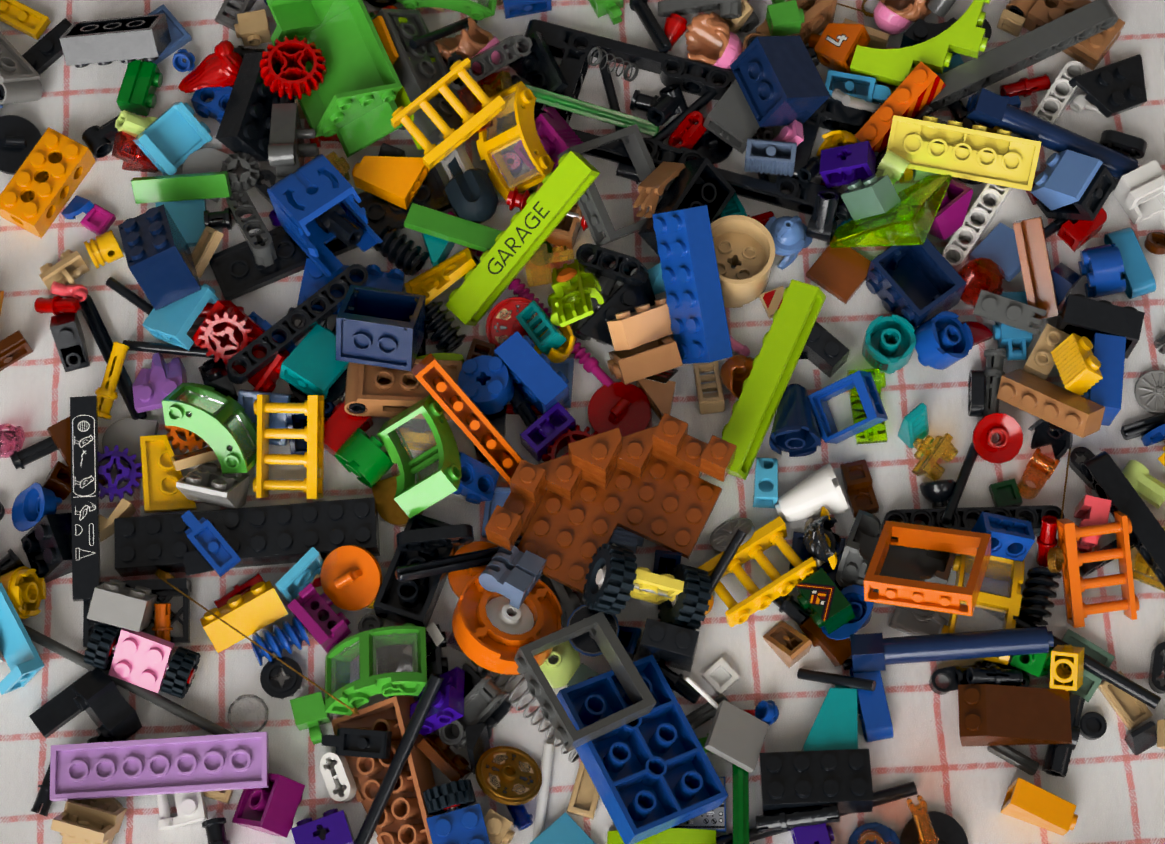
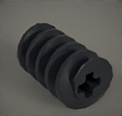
(401, 252)
(442, 328)
(1037, 594)

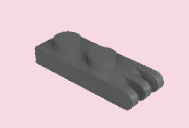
(1008, 312)

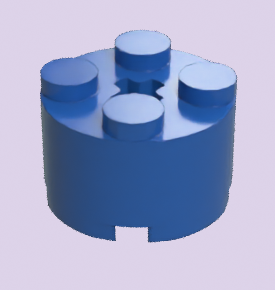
(1103, 270)
(943, 340)
(487, 383)

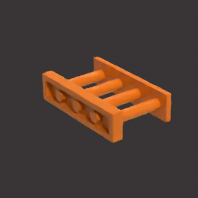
(1073, 559)

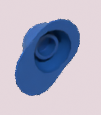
(33, 505)
(861, 609)

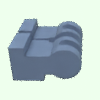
(512, 574)

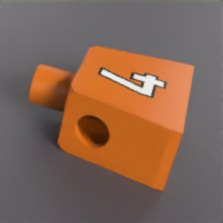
(838, 44)

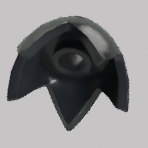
(1052, 435)

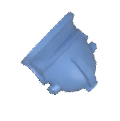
(788, 237)

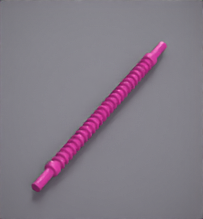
(591, 364)

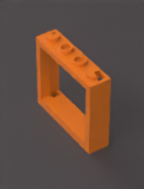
(927, 594)

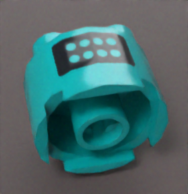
(876, 343)

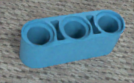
(1137, 271)

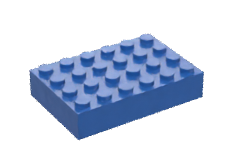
(649, 769)

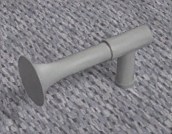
(854, 102)

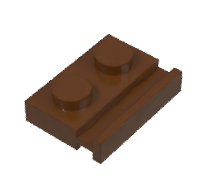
(13, 349)
(451, 765)

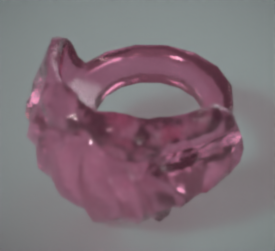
(11, 440)

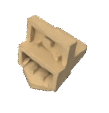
(89, 821)

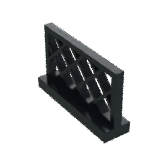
(161, 589)

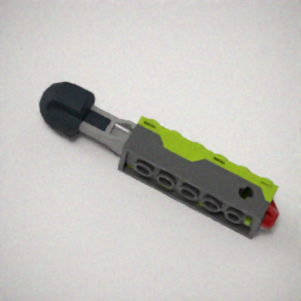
(418, 69)

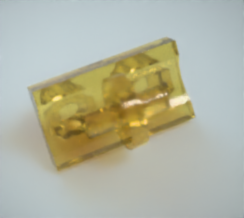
(930, 453)

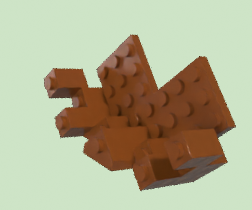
(610, 481)

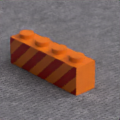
(906, 101)

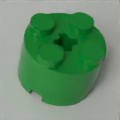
(364, 457)

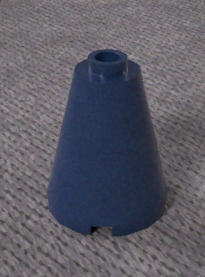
(795, 424)

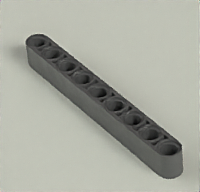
(1024, 51)

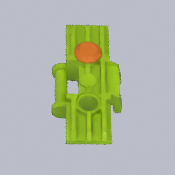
(573, 294)

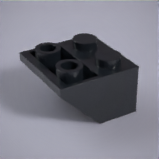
(50, 546)

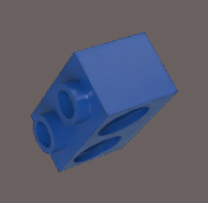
(215, 108)
(477, 480)
(1009, 536)

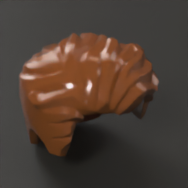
(735, 372)

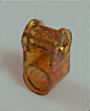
(1038, 471)

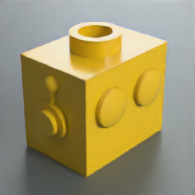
(1061, 675)

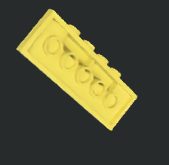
(964, 151)

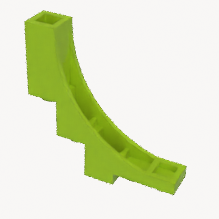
(894, 65)

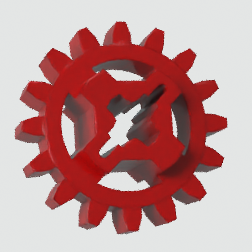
(216, 332)

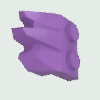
(157, 382)

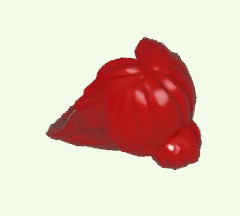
(215, 70)

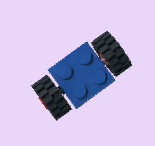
(459, 823)

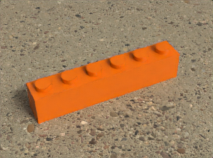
(467, 416)

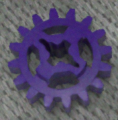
(124, 474)

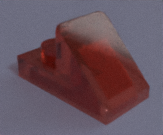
(131, 154)

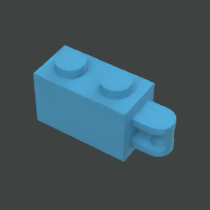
(857, 86)
(1011, 337)

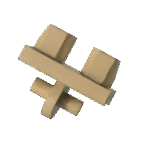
(64, 271)

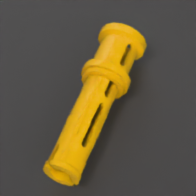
(106, 393)

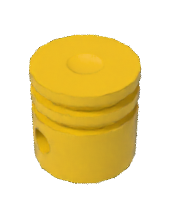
(104, 249)

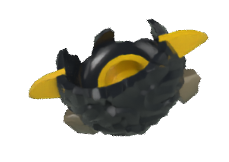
(820, 539)

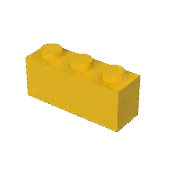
(244, 613)

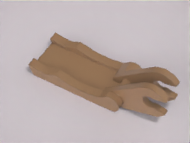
(654, 185)

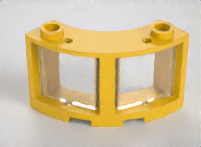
(513, 144)
(997, 599)

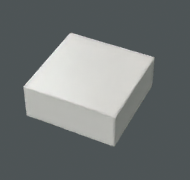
(720, 676)

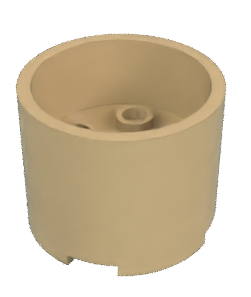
(751, 249)

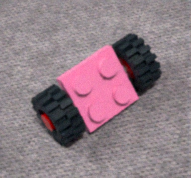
(142, 659)

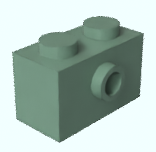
(870, 197)

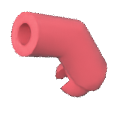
(69, 291)

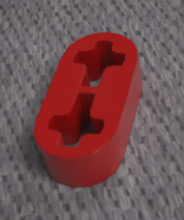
(688, 131)

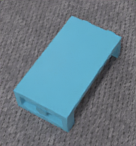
(16, 647)

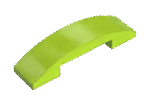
(671, 836)

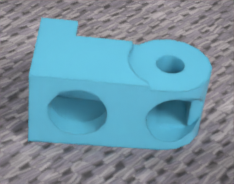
(765, 483)

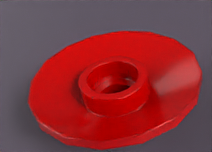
(1009, 440)

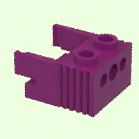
(555, 134)
(311, 619)

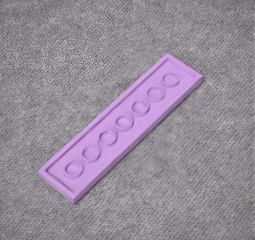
(159, 766)

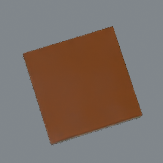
(840, 272)

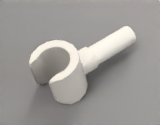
(1080, 103)

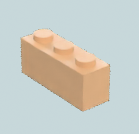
(640, 327)

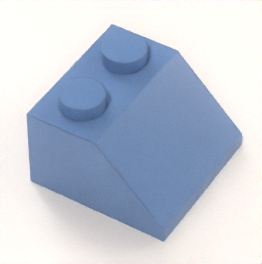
(1065, 178)

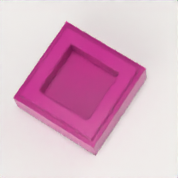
(98, 220)

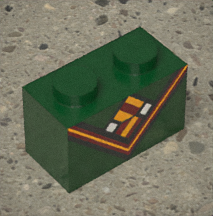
(824, 601)

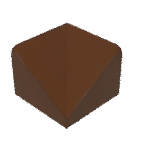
(59, 480)

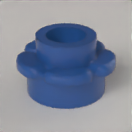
(179, 63)
(767, 711)

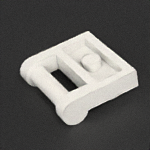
(189, 806)

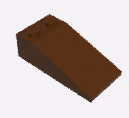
(1013, 715)

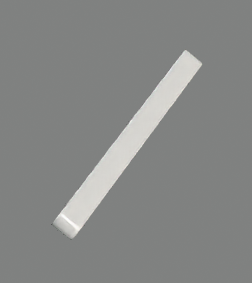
(997, 195)

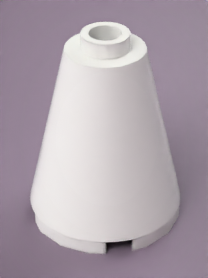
(811, 495)

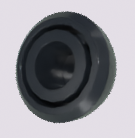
(937, 492)

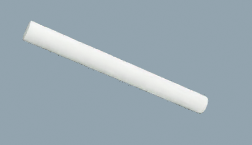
(542, 799)

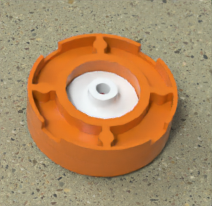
(494, 630)

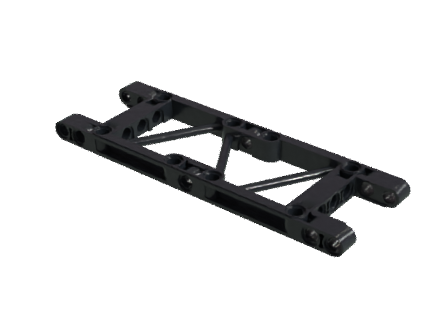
(698, 80)

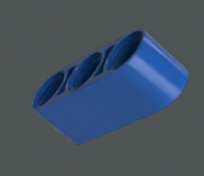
(873, 709)

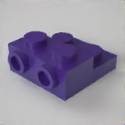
(447, 704)

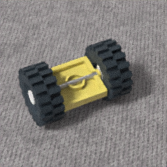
(616, 578)

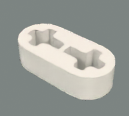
(337, 777)

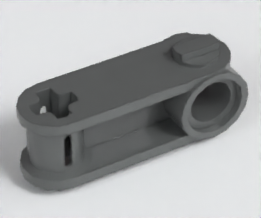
(478, 707)

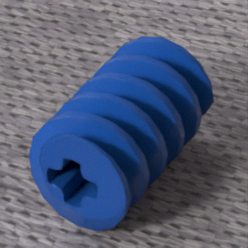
(279, 639)

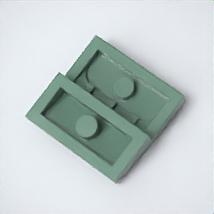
(1090, 680)

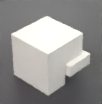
(1142, 192)

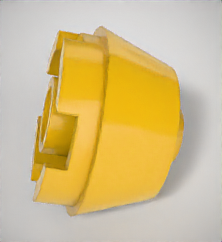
(24, 590)

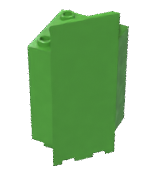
(359, 76)

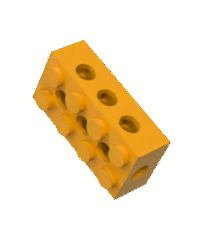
(36, 203)

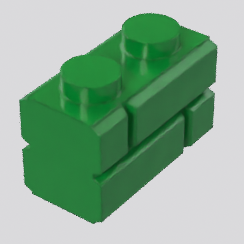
(139, 87)

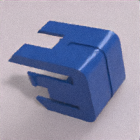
(309, 194)

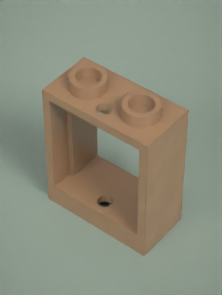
(644, 360)

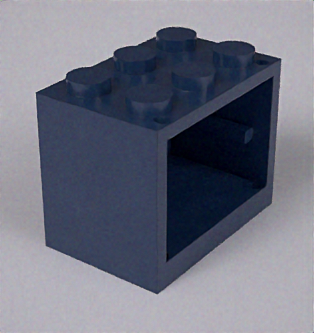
(779, 80)
(159, 257)
(915, 282)
(380, 327)

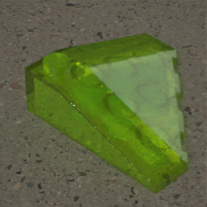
(901, 225)

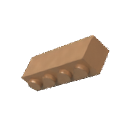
(1051, 403)

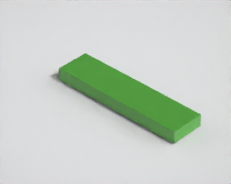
(181, 187)
(450, 228)

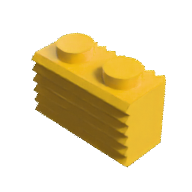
(1077, 364)

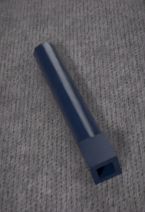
(993, 110)
(873, 652)

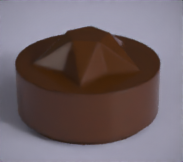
(1155, 243)

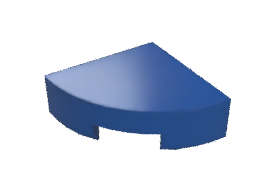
(76, 207)
(1154, 436)

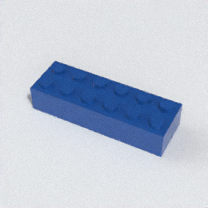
(692, 284)

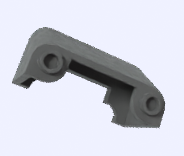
(899, 563)

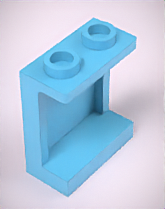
(173, 138)
(175, 320)

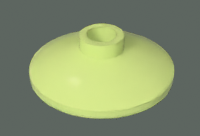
(561, 672)

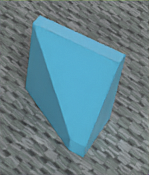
(656, 280)

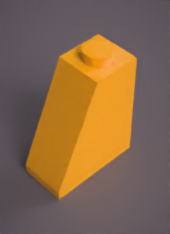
(391, 177)
(1039, 807)

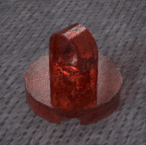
(979, 275)

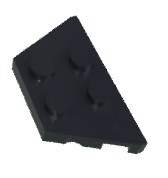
(1114, 86)
(623, 299)

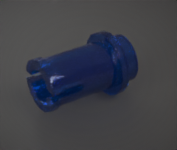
(520, 816)

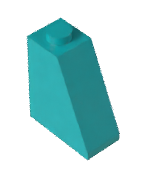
(836, 722)

